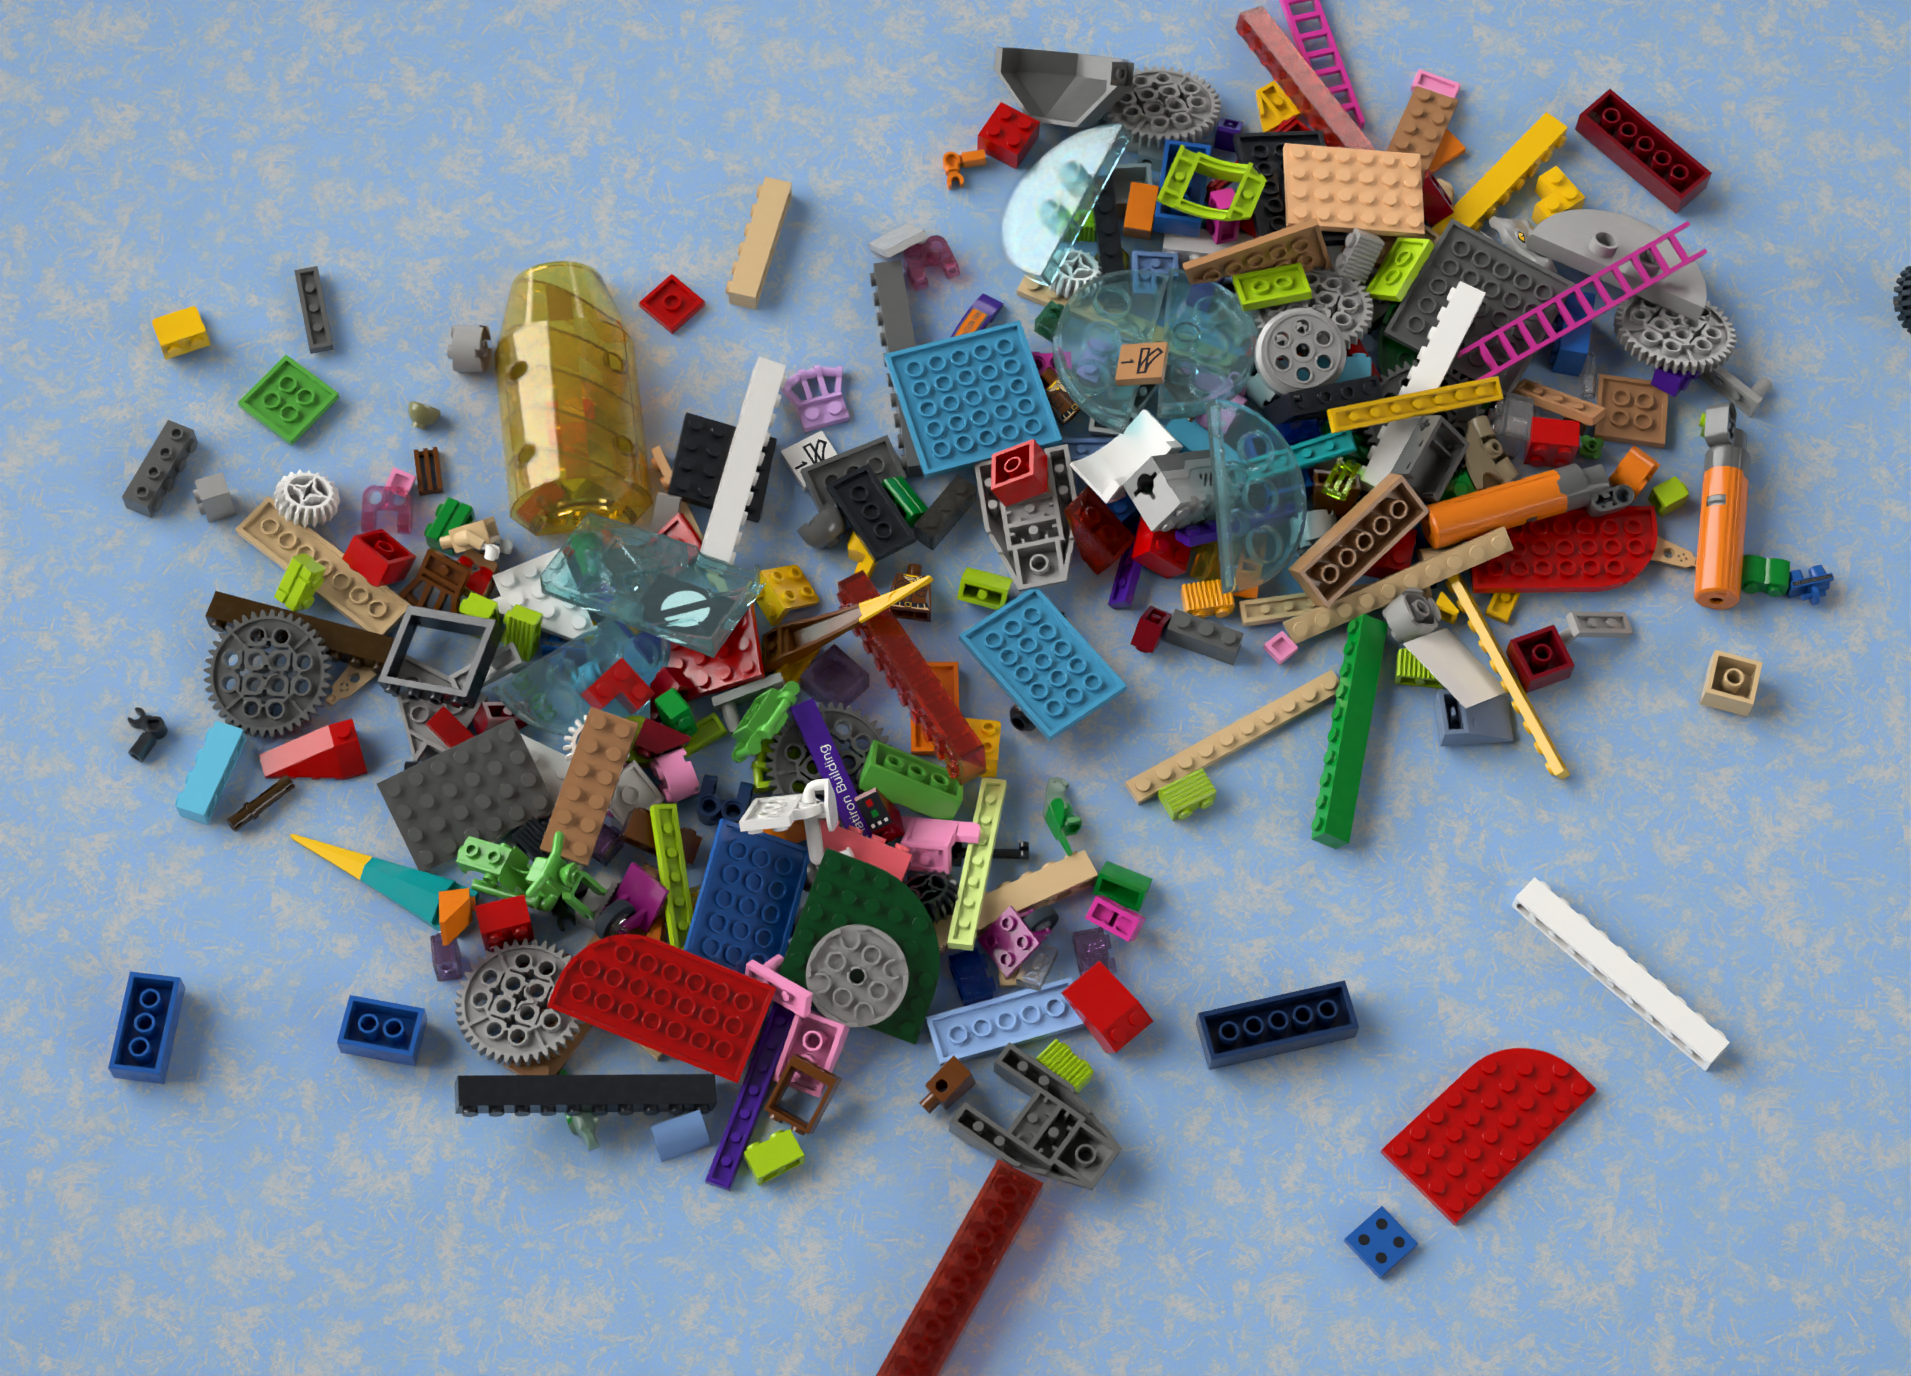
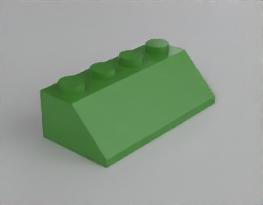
(911, 782)

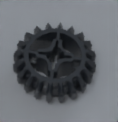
(936, 893)

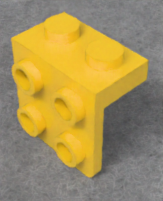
(180, 332)
(784, 591)
(989, 734)

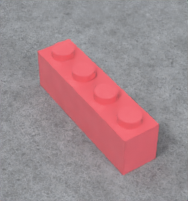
(870, 850)

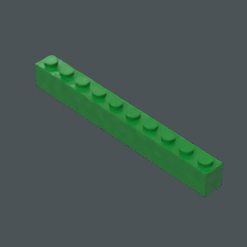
(1349, 731)

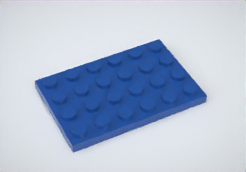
(747, 898)

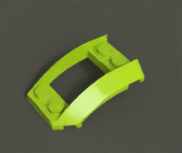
(1188, 162)

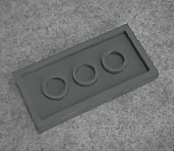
(877, 453)

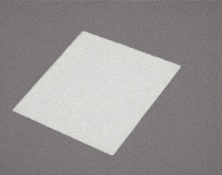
(1455, 667)

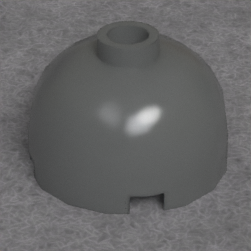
(824, 528)

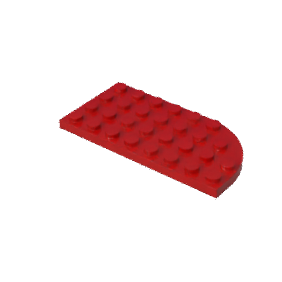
(1572, 553)
(666, 1001)
(1486, 1126)

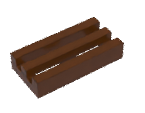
(426, 454)

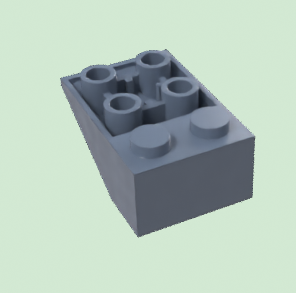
(1472, 725)

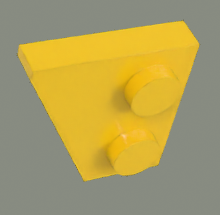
(1274, 106)

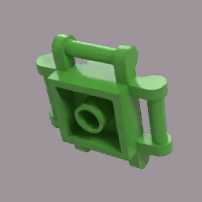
(763, 720)

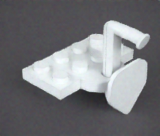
(781, 811)

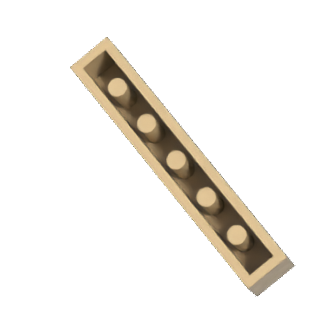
(759, 243)

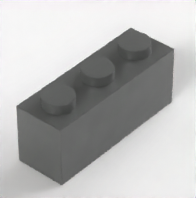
(1204, 637)

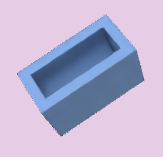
(680, 1135)

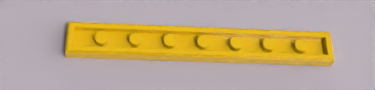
(1414, 404)

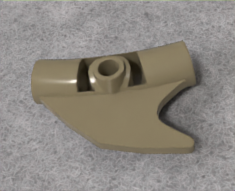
(1486, 454)

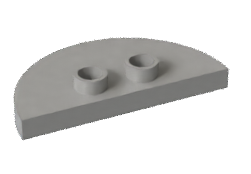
(1599, 238)

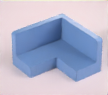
(1153, 261)

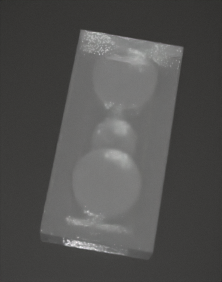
(1037, 967)

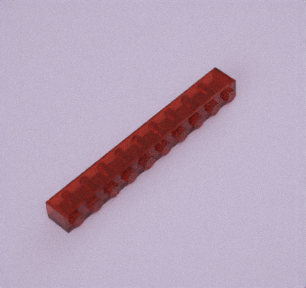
(1299, 80)

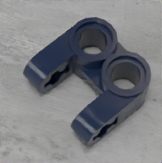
(722, 807)

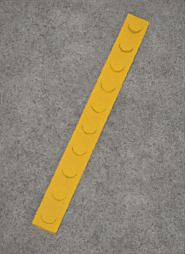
(1510, 681)

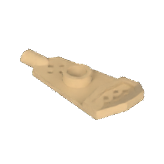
(1665, 546)
(365, 675)

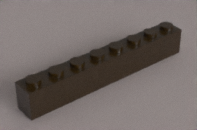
(344, 642)

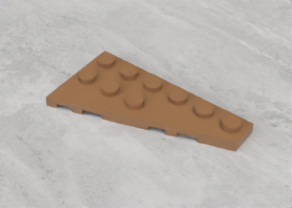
(1281, 248)

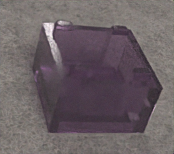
(834, 679)

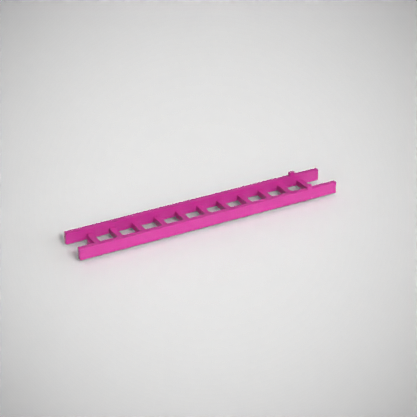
(1332, 50)
(1594, 279)

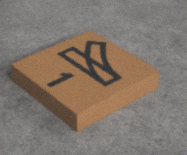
(1142, 364)

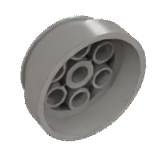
(1268, 351)

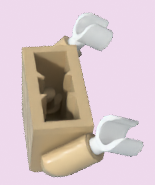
(477, 535)

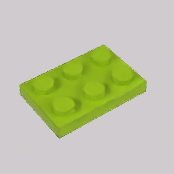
(1400, 268)
(1272, 287)

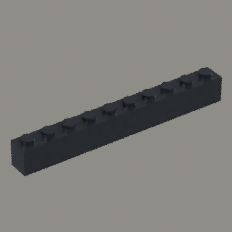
(584, 1094)

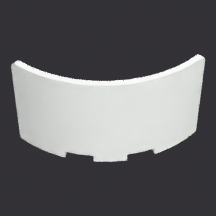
(1124, 455)

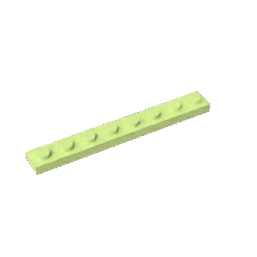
(977, 865)

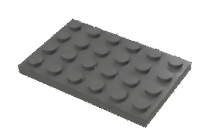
(465, 792)

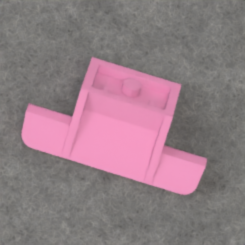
(932, 841)

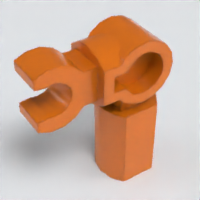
(953, 162)

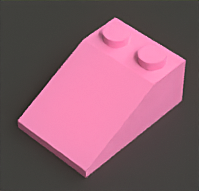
(816, 1040)

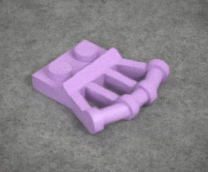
(821, 410)

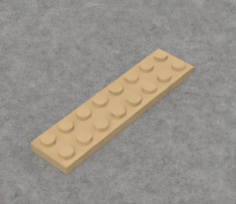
(344, 589)

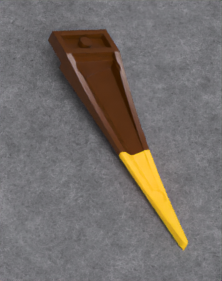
(802, 637)

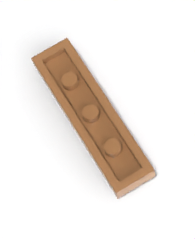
(1560, 402)

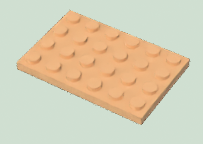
(1354, 189)

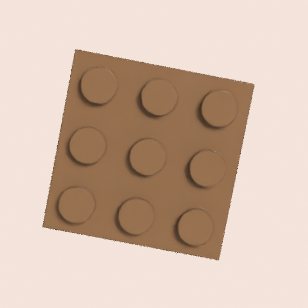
(1633, 411)

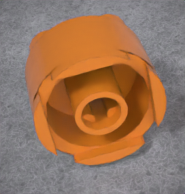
(1634, 470)

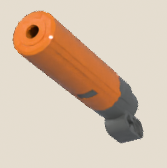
(1523, 502)
(1722, 510)

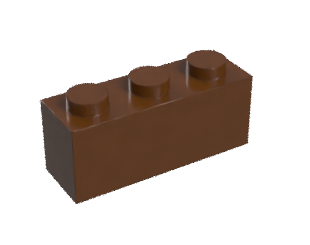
(639, 833)

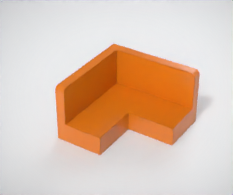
(1140, 210)

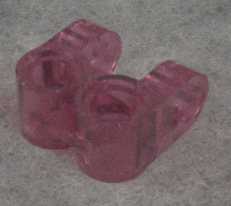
(926, 257)
(387, 503)

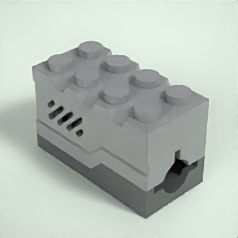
(1174, 490)

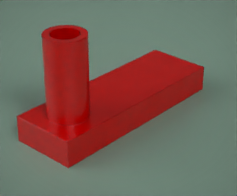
(448, 728)

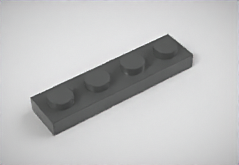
(314, 310)

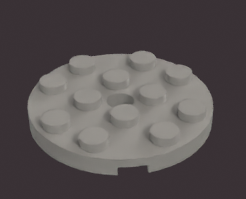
(864, 949)

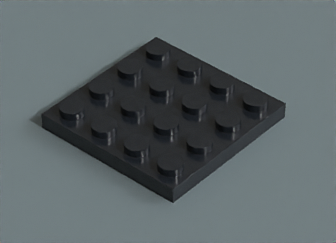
(701, 462)

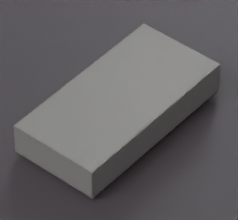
(665, 509)

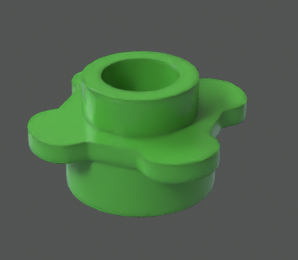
(1591, 453)

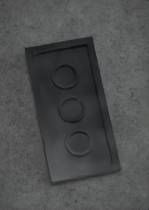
(871, 513)

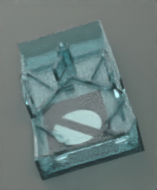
(651, 583)

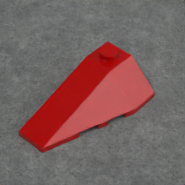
(319, 754)

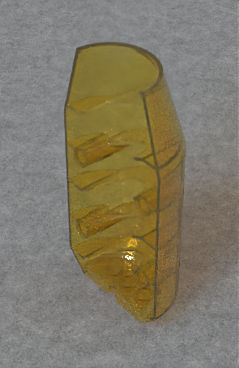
(569, 403)

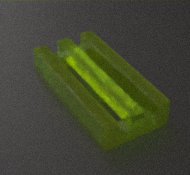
(1346, 466)

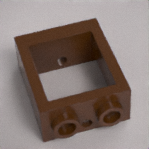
(813, 1070)

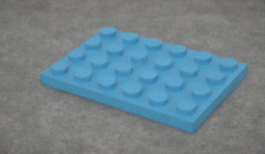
(1042, 663)

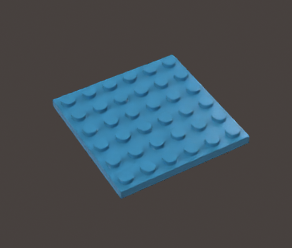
(971, 398)

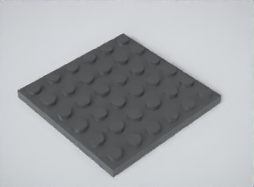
(1511, 289)

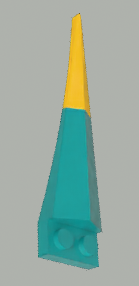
(403, 885)

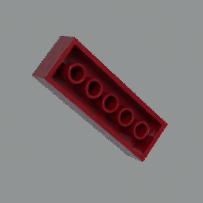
(1643, 151)

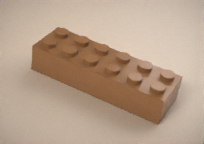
(1358, 540)
(590, 785)

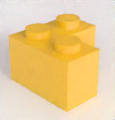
(1557, 195)

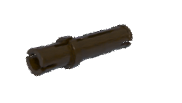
(259, 804)

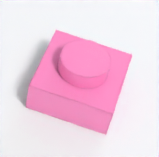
(402, 479)
(1280, 647)

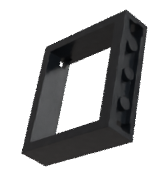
(1318, 399)
(446, 621)

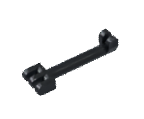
(1021, 853)

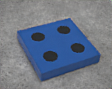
(1380, 1242)

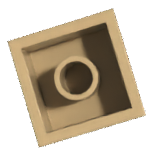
(1731, 683)

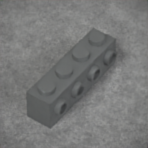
(160, 468)

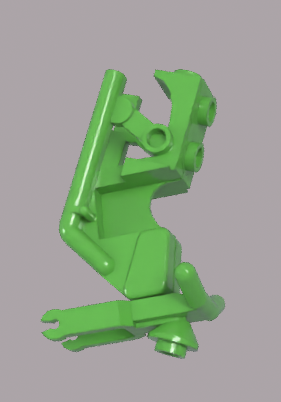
(539, 882)

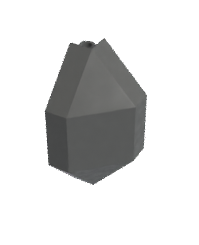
(1063, 85)

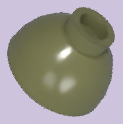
(422, 414)

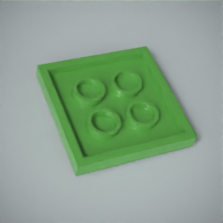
(288, 400)

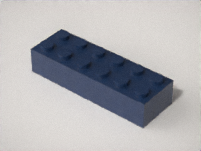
(1277, 1025)

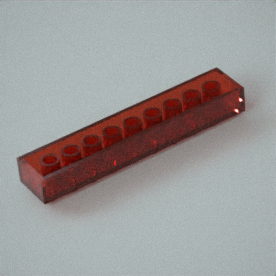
(916, 684)
(964, 1274)

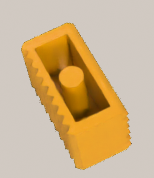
(1206, 599)

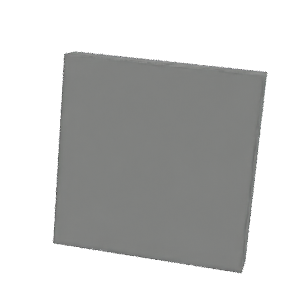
(897, 240)

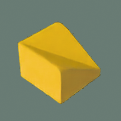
(1447, 609)

